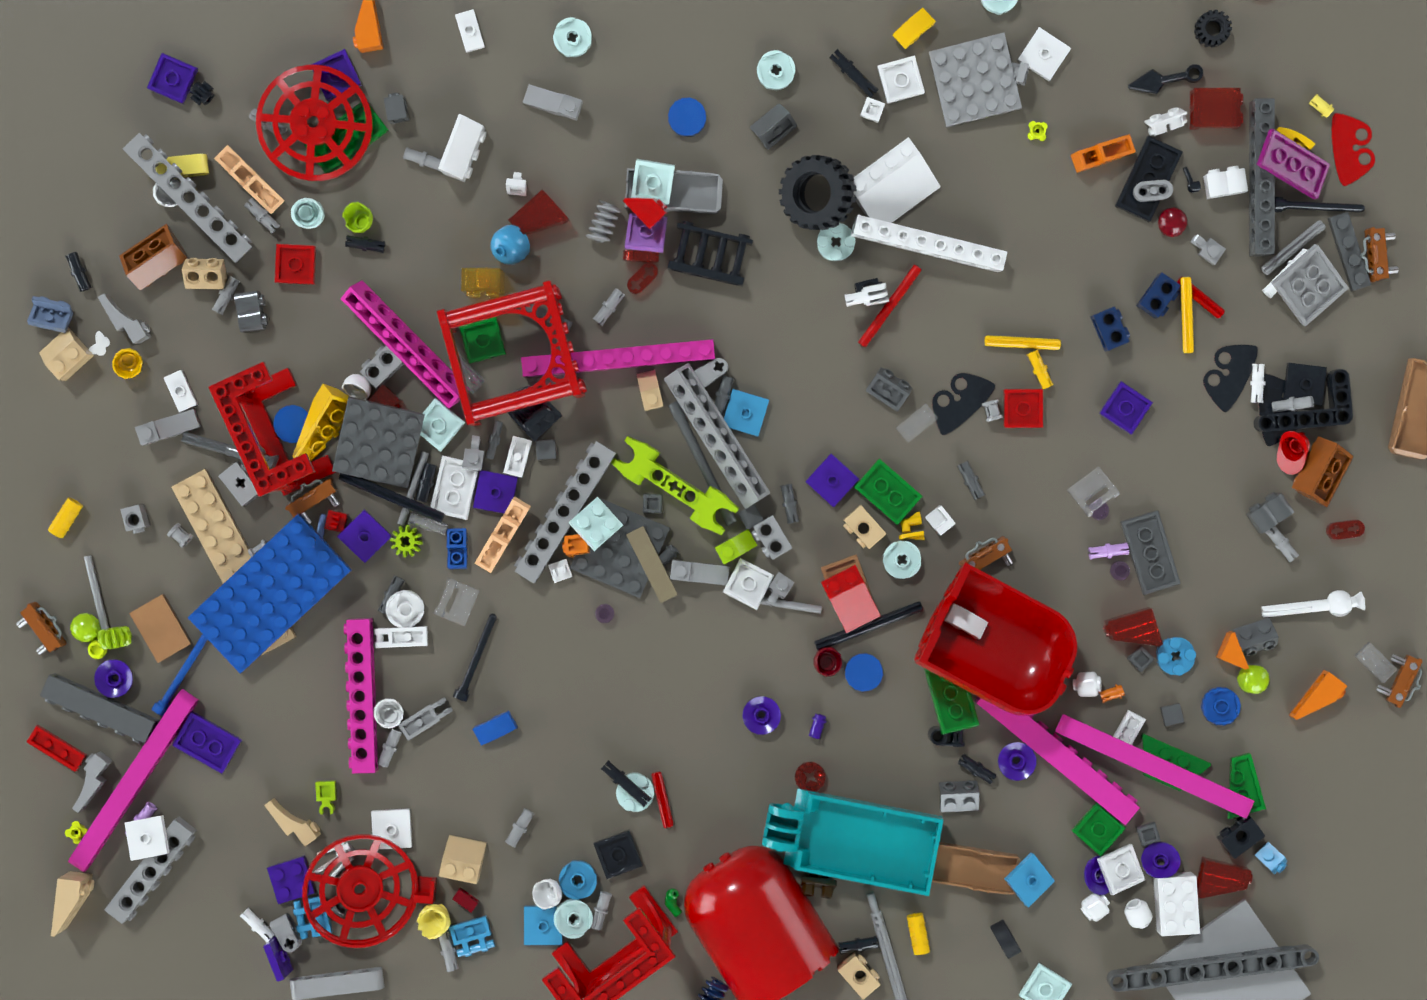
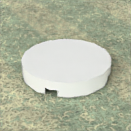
(404, 608)

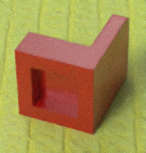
(426, 891)

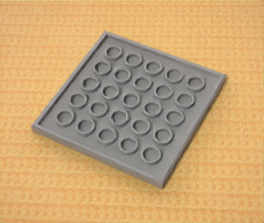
(1234, 932)

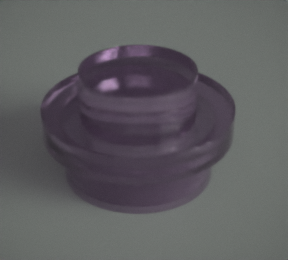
(1101, 513)
(1119, 570)
(604, 613)

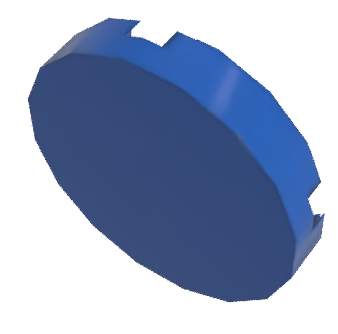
(687, 117)
(289, 423)
(863, 672)
(1220, 706)

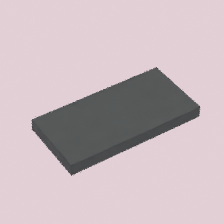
(1150, 552)

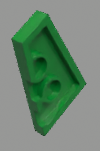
(1245, 782)

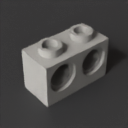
(386, 371)
(775, 535)

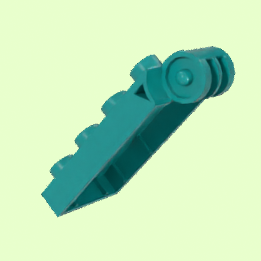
(856, 840)

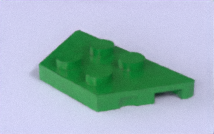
(1173, 755)

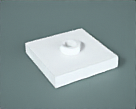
(1044, 54)
(901, 79)
(748, 583)
(394, 826)
(147, 837)
(1121, 869)

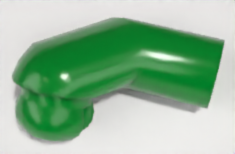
(671, 900)

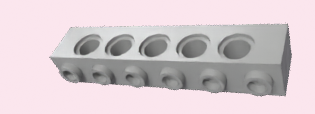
(118, 907)

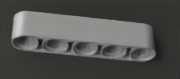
(337, 983)

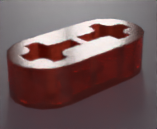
(641, 256)
(639, 275)
(1345, 525)

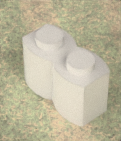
(1225, 183)

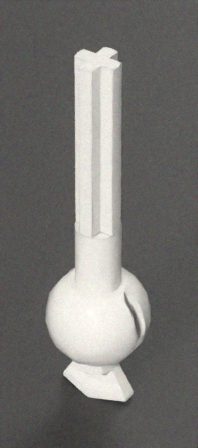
(1338, 603)

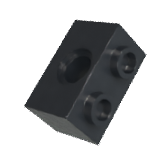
(1251, 836)

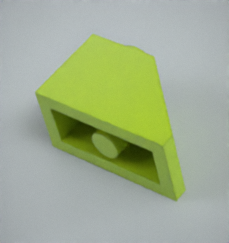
(736, 546)

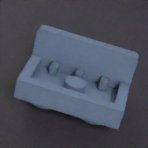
(50, 314)

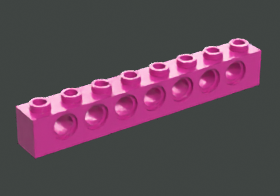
(402, 342)
(357, 763)

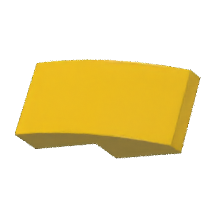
(913, 28)
(1296, 137)

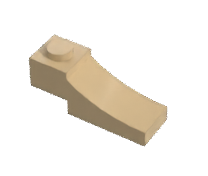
(304, 830)

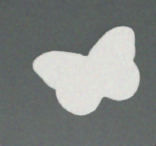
(101, 344)

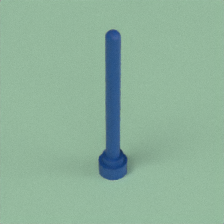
(162, 705)

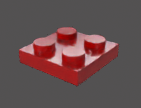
(295, 264)
(1023, 408)

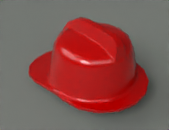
(1292, 452)

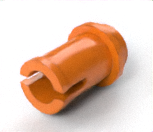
(1112, 693)

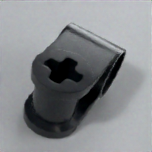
(951, 739)

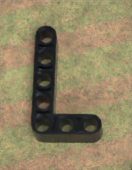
(1313, 415)

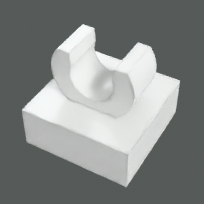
(516, 185)
(560, 570)

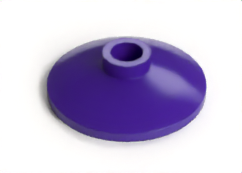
(104, 678)
(761, 725)
(1023, 768)
(1160, 852)
(1094, 877)

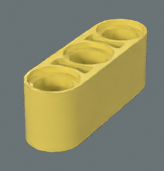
(191, 165)

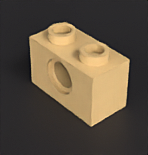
(874, 531)
(865, 985)

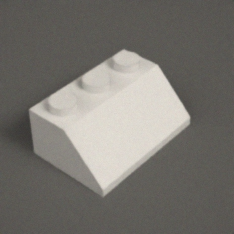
(462, 148)

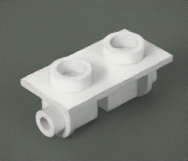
(1173, 118)

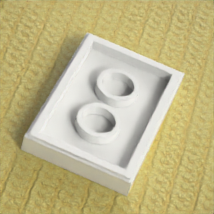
(454, 488)

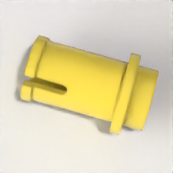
(1321, 106)

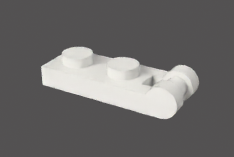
(401, 637)

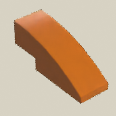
(1103, 153)

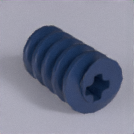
(714, 991)

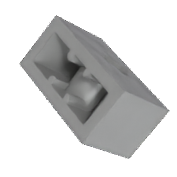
(231, 478)

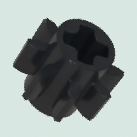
(202, 93)

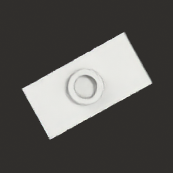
(469, 30)
(180, 391)
(1129, 727)

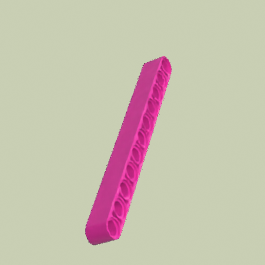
(1154, 766)
(133, 780)

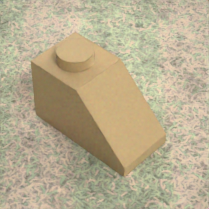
(650, 390)

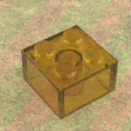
(482, 282)

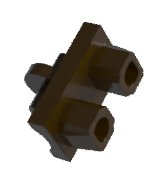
(809, 883)

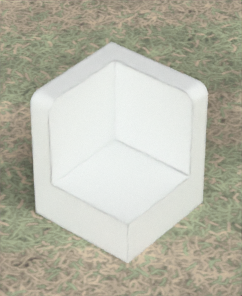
(940, 520)

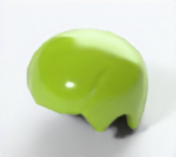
(357, 217)
(85, 627)
(1253, 679)

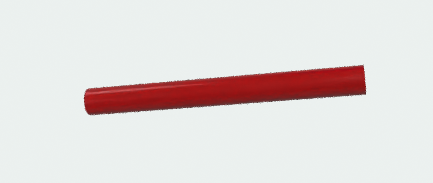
(889, 306)

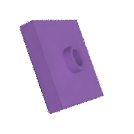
(645, 239)

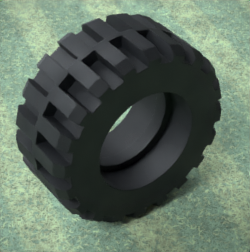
(794, 192)

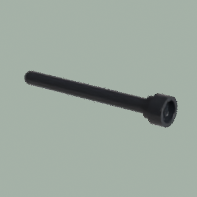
(1282, 204)
(462, 691)

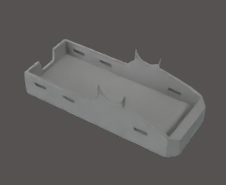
(690, 191)

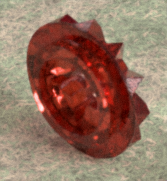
(809, 767)

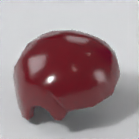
(1172, 222)
(827, 661)

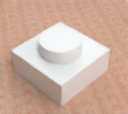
(872, 110)

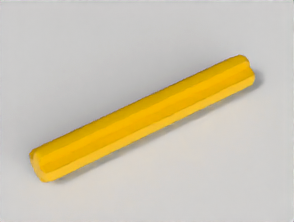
(1187, 314)
(1022, 342)

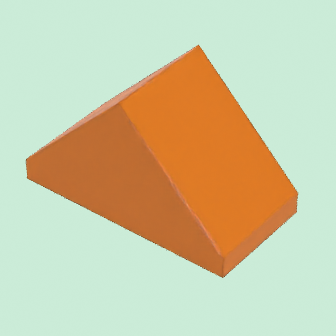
(1231, 651)

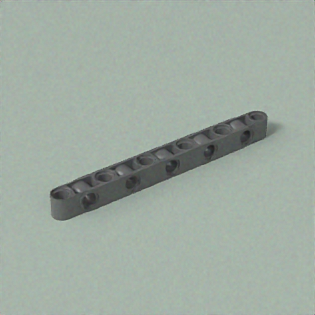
(1212, 967)

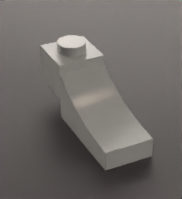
(553, 102)
(136, 329)
(167, 427)
(699, 572)
(95, 766)

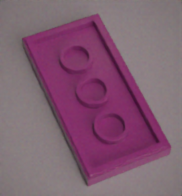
(1293, 164)

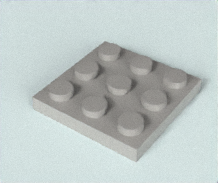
(1310, 285)

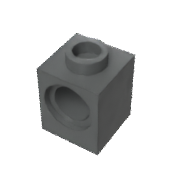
(396, 108)

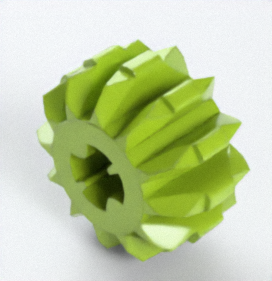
(400, 542)
(114, 637)

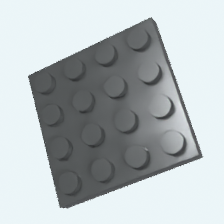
(378, 442)
(615, 559)

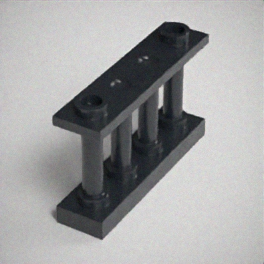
(697, 268)

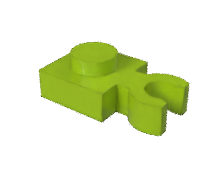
(326, 793)

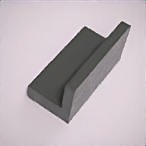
(773, 126)

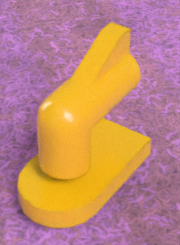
(914, 520)

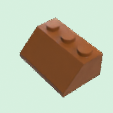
(152, 257)
(1322, 471)

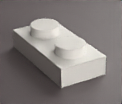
(517, 456)

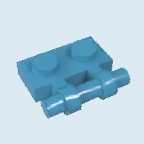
(302, 927)
(472, 930)

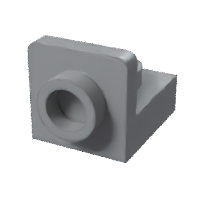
(1020, 72)

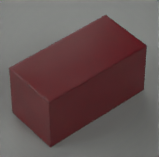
(465, 900)

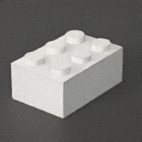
(1177, 904)

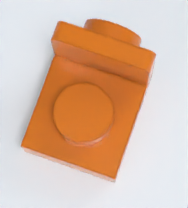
(574, 545)

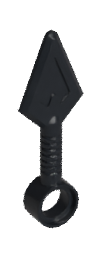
(1153, 81)

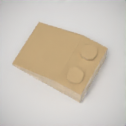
(70, 895)

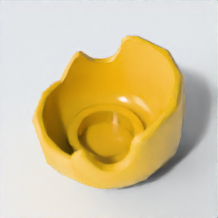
(127, 363)

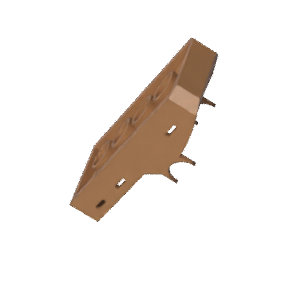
(1410, 421)
(974, 868)

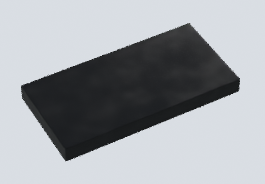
(1153, 163)

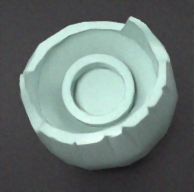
(307, 213)

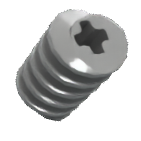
(603, 223)

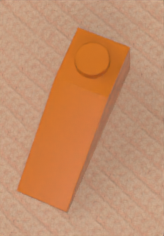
(367, 29)
(1322, 693)

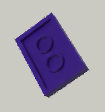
(207, 742)

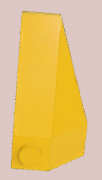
(322, 421)

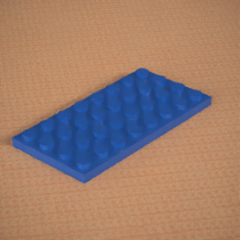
(269, 593)

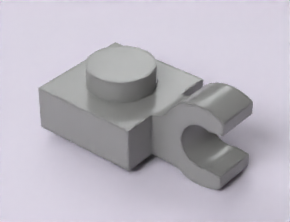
(1210, 249)
(473, 457)
(779, 587)

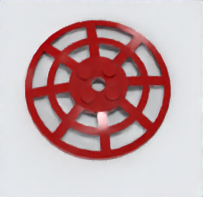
(323, 131)
(361, 901)

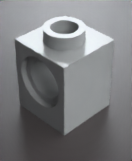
(129, 512)

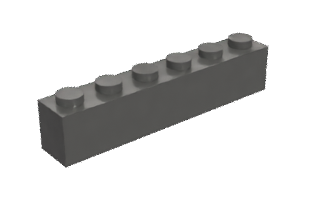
(99, 708)

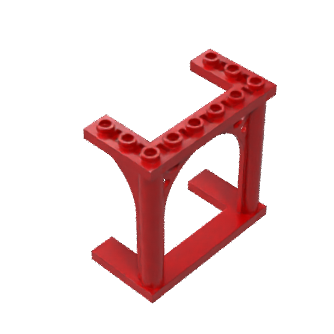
(547, 295)
(250, 390)
(627, 966)

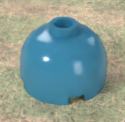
(510, 245)

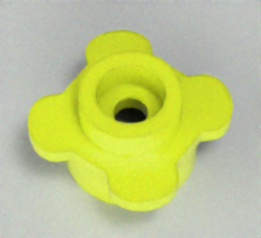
(1042, 130)
(76, 826)

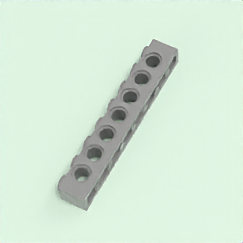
(135, 149)
(716, 435)
(533, 572)

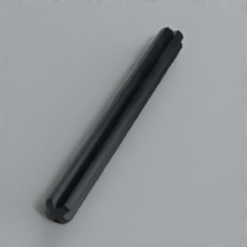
(392, 497)
(872, 625)

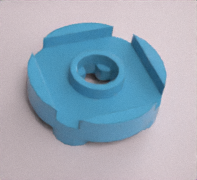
(1180, 666)
(583, 889)

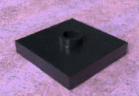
(1305, 381)
(618, 854)

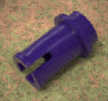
(817, 726)

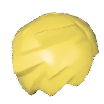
(433, 921)

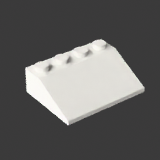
(894, 183)

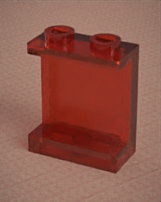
(1216, 108)

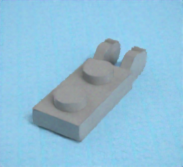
(423, 719)

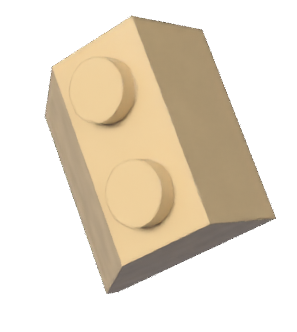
(65, 355)
(463, 859)

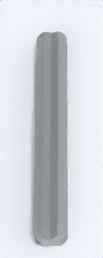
(1293, 247)

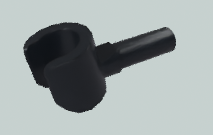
(1193, 186)

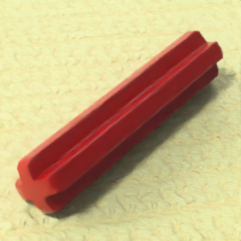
(1205, 301)
(662, 799)

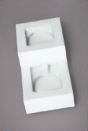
(966, 621)

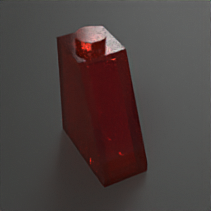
(538, 215)
(1134, 628)
(1221, 878)

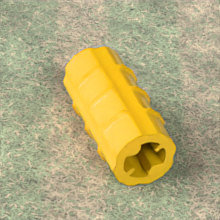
(65, 517)
(918, 933)

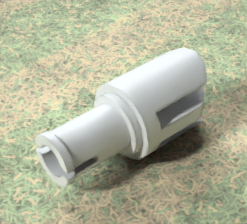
(869, 296)

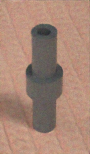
(494, 439)

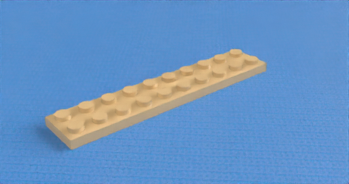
(216, 530)

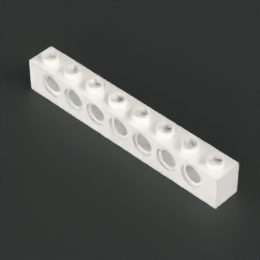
(928, 243)

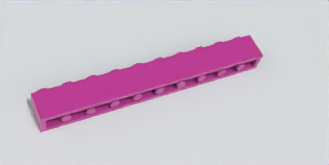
(624, 357)
(1066, 761)

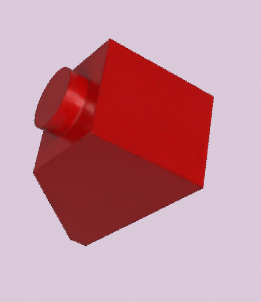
(647, 209)

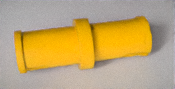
(1040, 369)

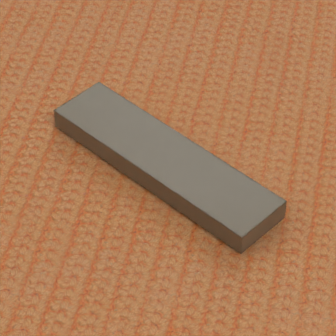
(652, 564)

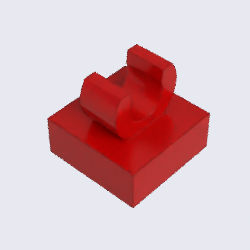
(336, 521)

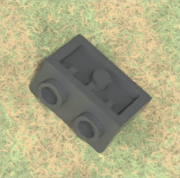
(889, 388)

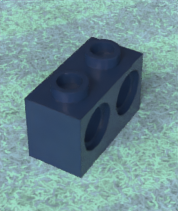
(1155, 293)
(1104, 331)

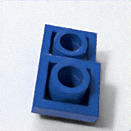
(457, 548)
(495, 728)

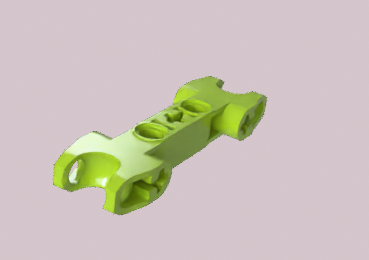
(645, 465)

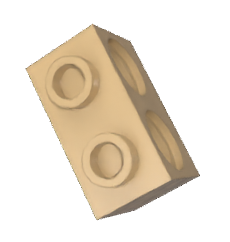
(209, 273)

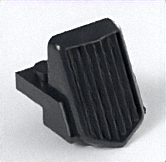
(536, 418)

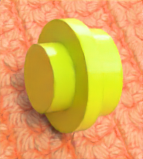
(95, 651)

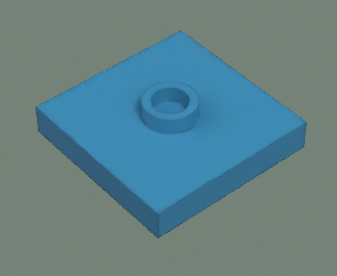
(745, 412)
(1029, 879)
(540, 926)

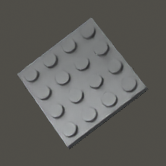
(975, 80)

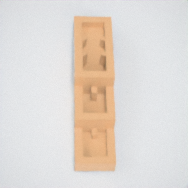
(249, 179)
(502, 534)

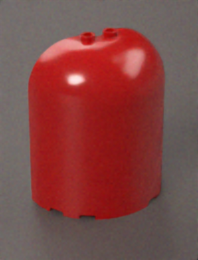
(1020, 654)
(757, 924)

